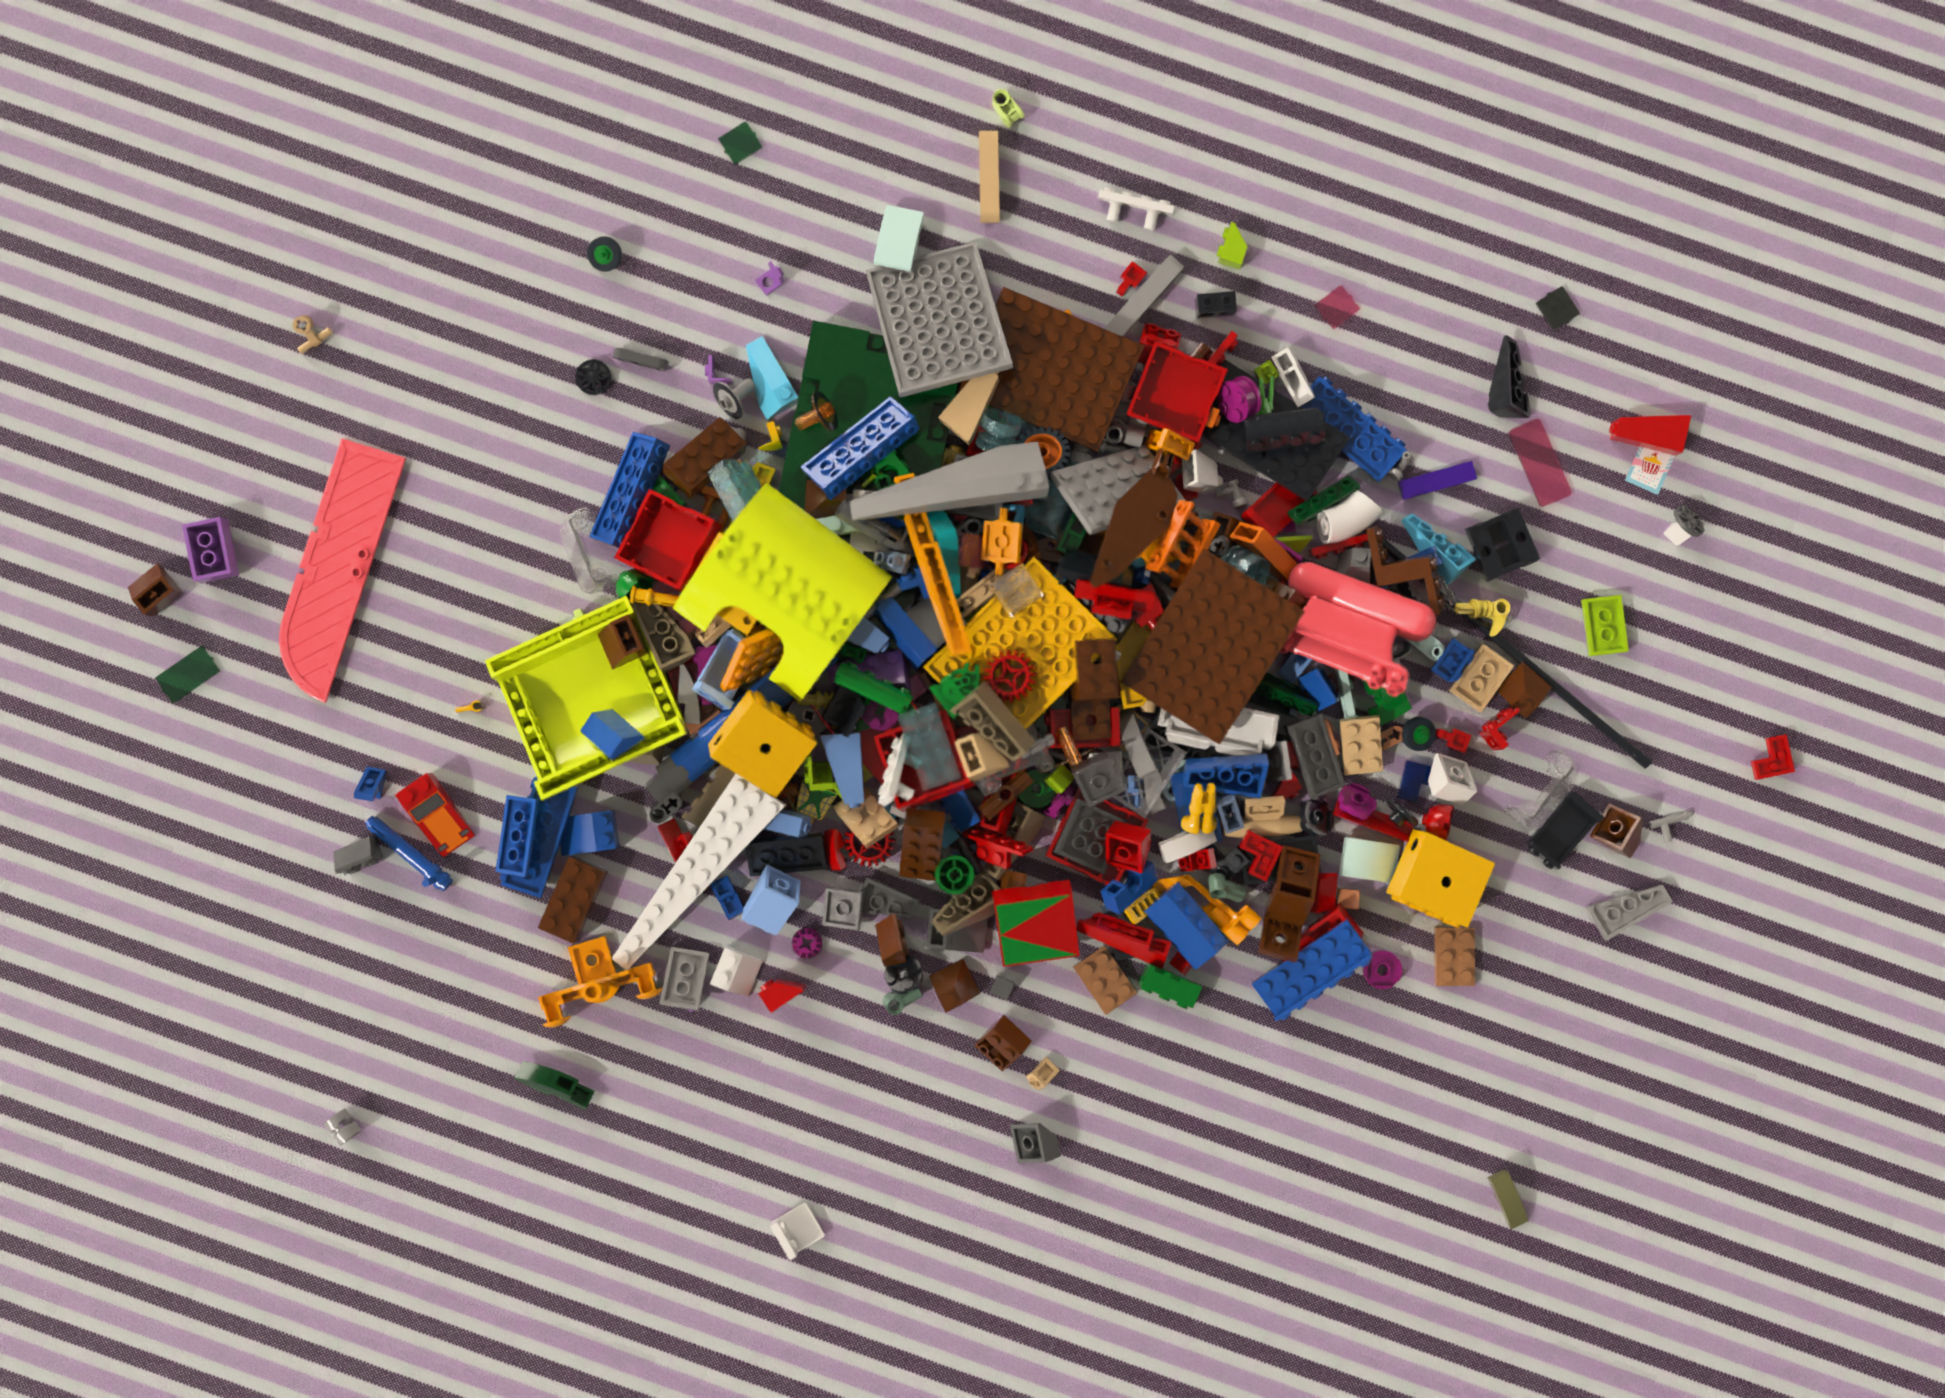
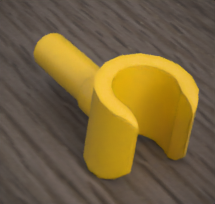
(468, 707)

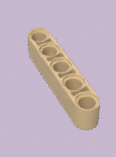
(989, 177)

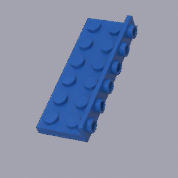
(1368, 443)
(861, 447)
(630, 484)
(548, 833)
(1317, 968)

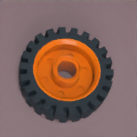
(1051, 445)

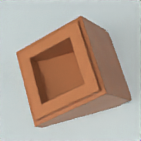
(1349, 898)

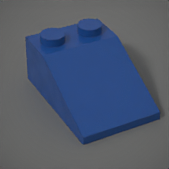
(590, 833)

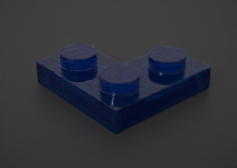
(1412, 777)

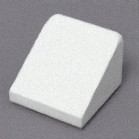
(1676, 534)

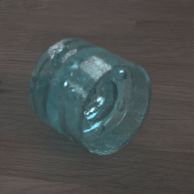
(998, 429)
(1248, 563)

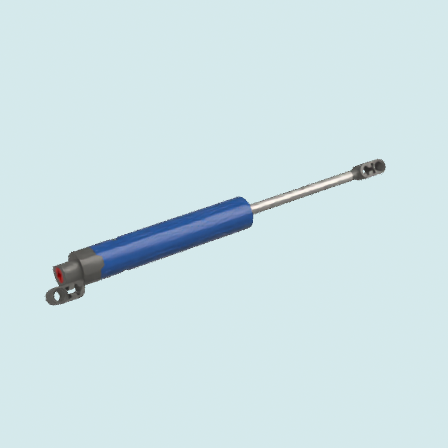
(693, 756)

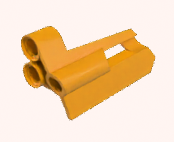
(1231, 923)

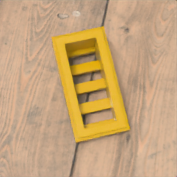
(1149, 896)

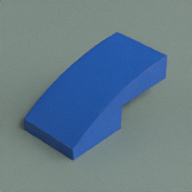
(727, 897)

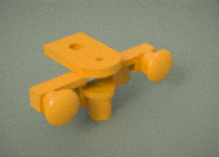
(596, 982)

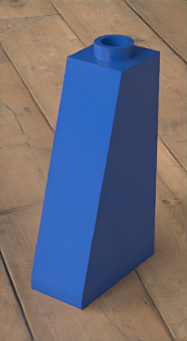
(904, 632)

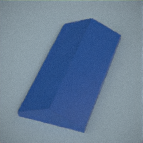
(610, 733)
(517, 835)

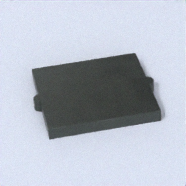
(1557, 308)

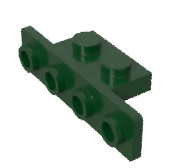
(1329, 497)
(1285, 694)

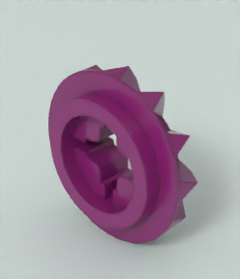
(816, 944)

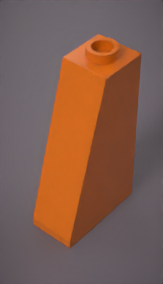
(1263, 544)

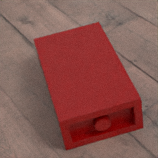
(1272, 509)
(1060, 718)

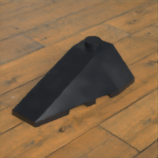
(1506, 389)
(1260, 703)
(1192, 752)

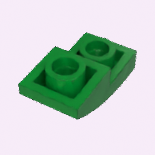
(1394, 713)

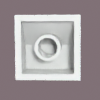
(1451, 779)
(736, 971)

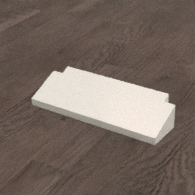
(1246, 736)

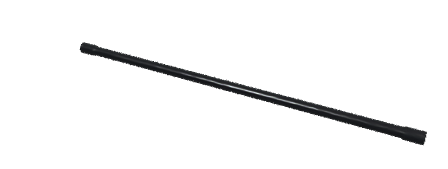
(1636, 754)

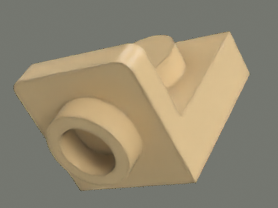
(1042, 1074)

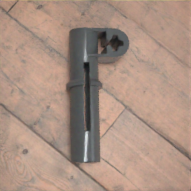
(899, 543)

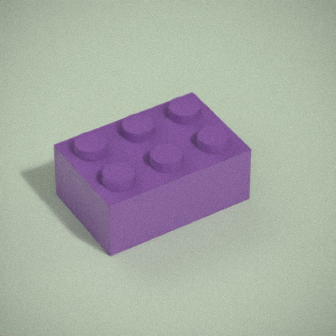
(210, 550)

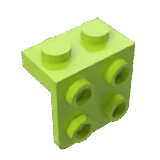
(818, 774)

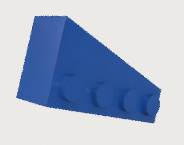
(1230, 774)

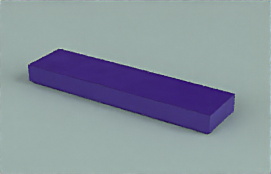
(1437, 480)

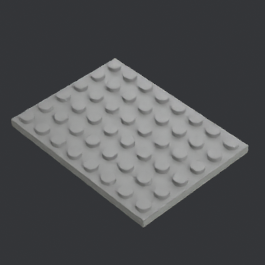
(939, 320)

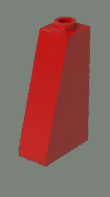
(1656, 433)

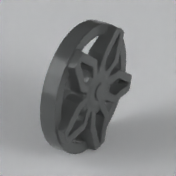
(1688, 521)

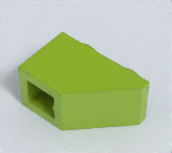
(1233, 249)

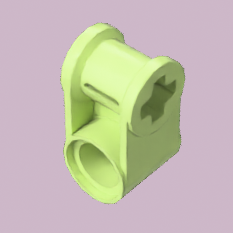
(1008, 111)

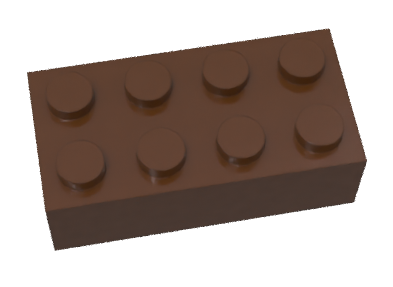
(691, 463)
(921, 843)
(572, 899)

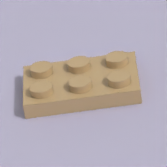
(1481, 678)
(1361, 745)
(867, 822)

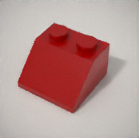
(1127, 846)
(779, 992)

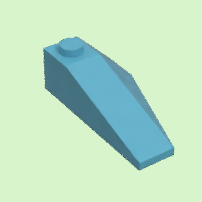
(772, 387)
(1454, 557)

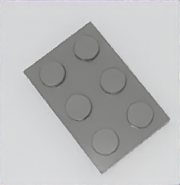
(684, 978)

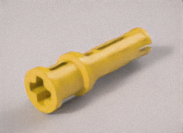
(651, 597)

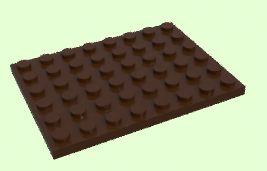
(1062, 370)
(1212, 646)

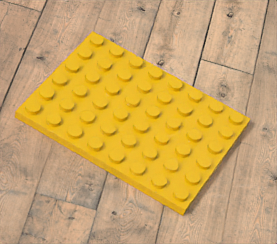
(1040, 631)

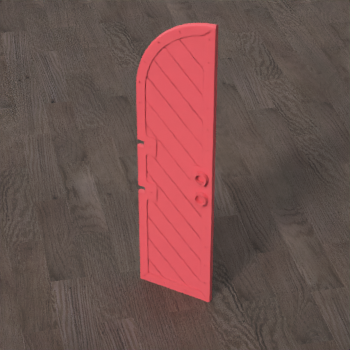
(337, 564)

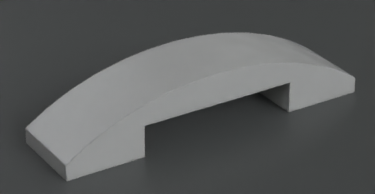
(1135, 744)

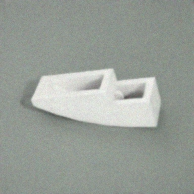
(1293, 376)
(1185, 844)

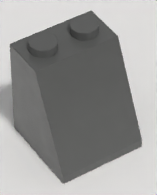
(926, 619)

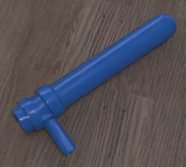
(432, 872)

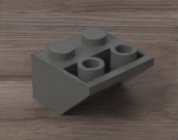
(357, 855)

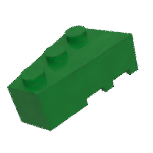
(1169, 986)

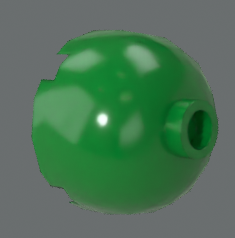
(632, 578)
(954, 874)

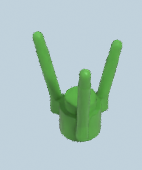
(1266, 406)

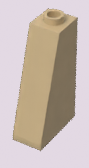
(967, 408)

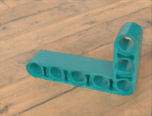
(947, 540)

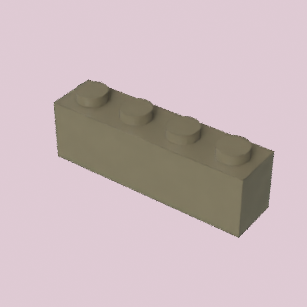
(994, 721)
(712, 791)

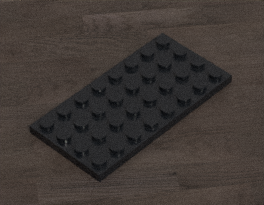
(1293, 468)

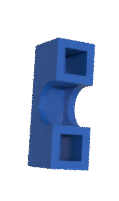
(1120, 896)

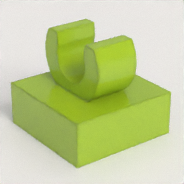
(1266, 371)

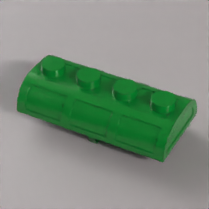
(872, 688)

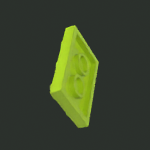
(1604, 625)

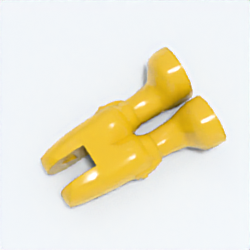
(1201, 802)

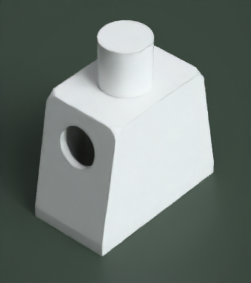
(1200, 473)

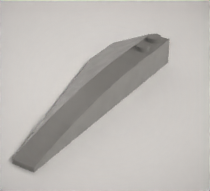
(986, 478)

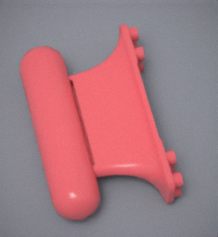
(1355, 625)

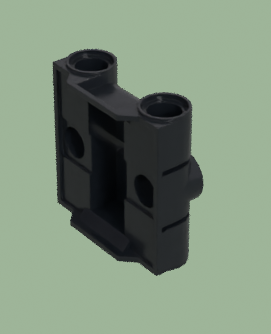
(1497, 531)

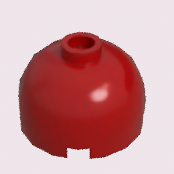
(1438, 820)

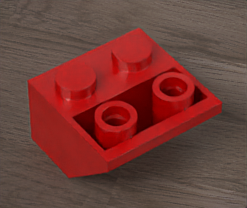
(1155, 333)

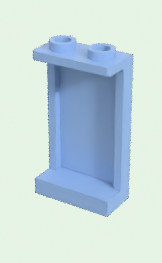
(715, 669)

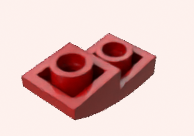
(833, 842)
(1198, 860)

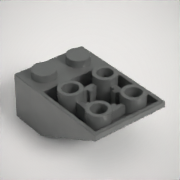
(966, 939)

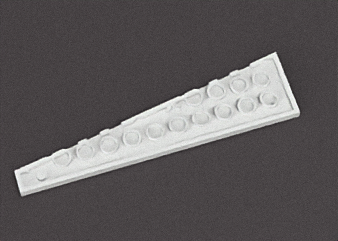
(725, 832)

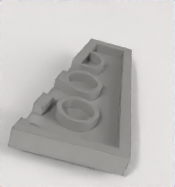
(1624, 911)

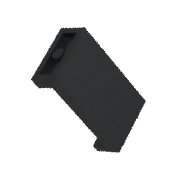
(1081, 566)
(1563, 830)

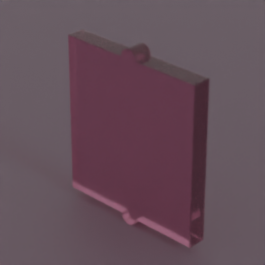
(1337, 307)

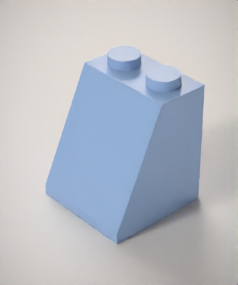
(772, 900)

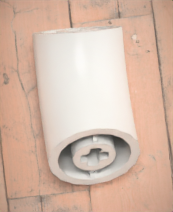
(1347, 518)

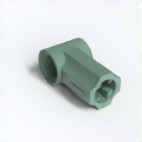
(1221, 888)
(902, 1000)

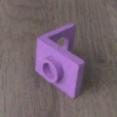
(776, 274)
(709, 371)

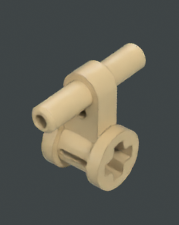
(313, 338)

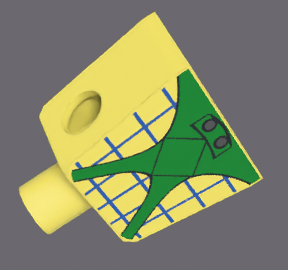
(815, 802)

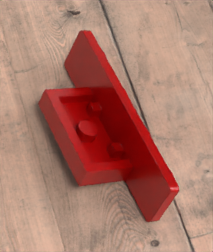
(1114, 600)
(674, 838)
(994, 847)

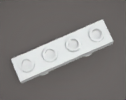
(1117, 200)
(892, 775)

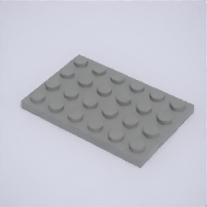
(1099, 483)

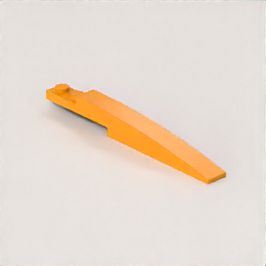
(936, 579)

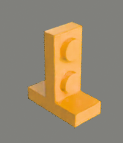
(1170, 442)

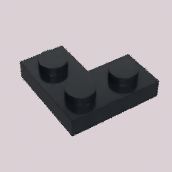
(1230, 863)

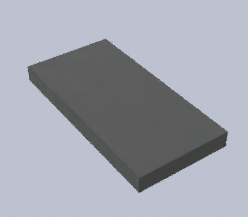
(1315, 755)

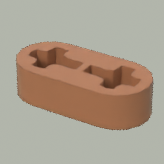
(1393, 741)

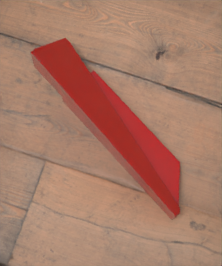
(1378, 822)
(1126, 937)

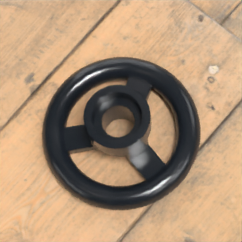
(1400, 814)

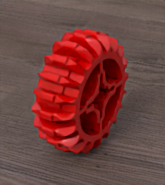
(1019, 672)
(859, 854)

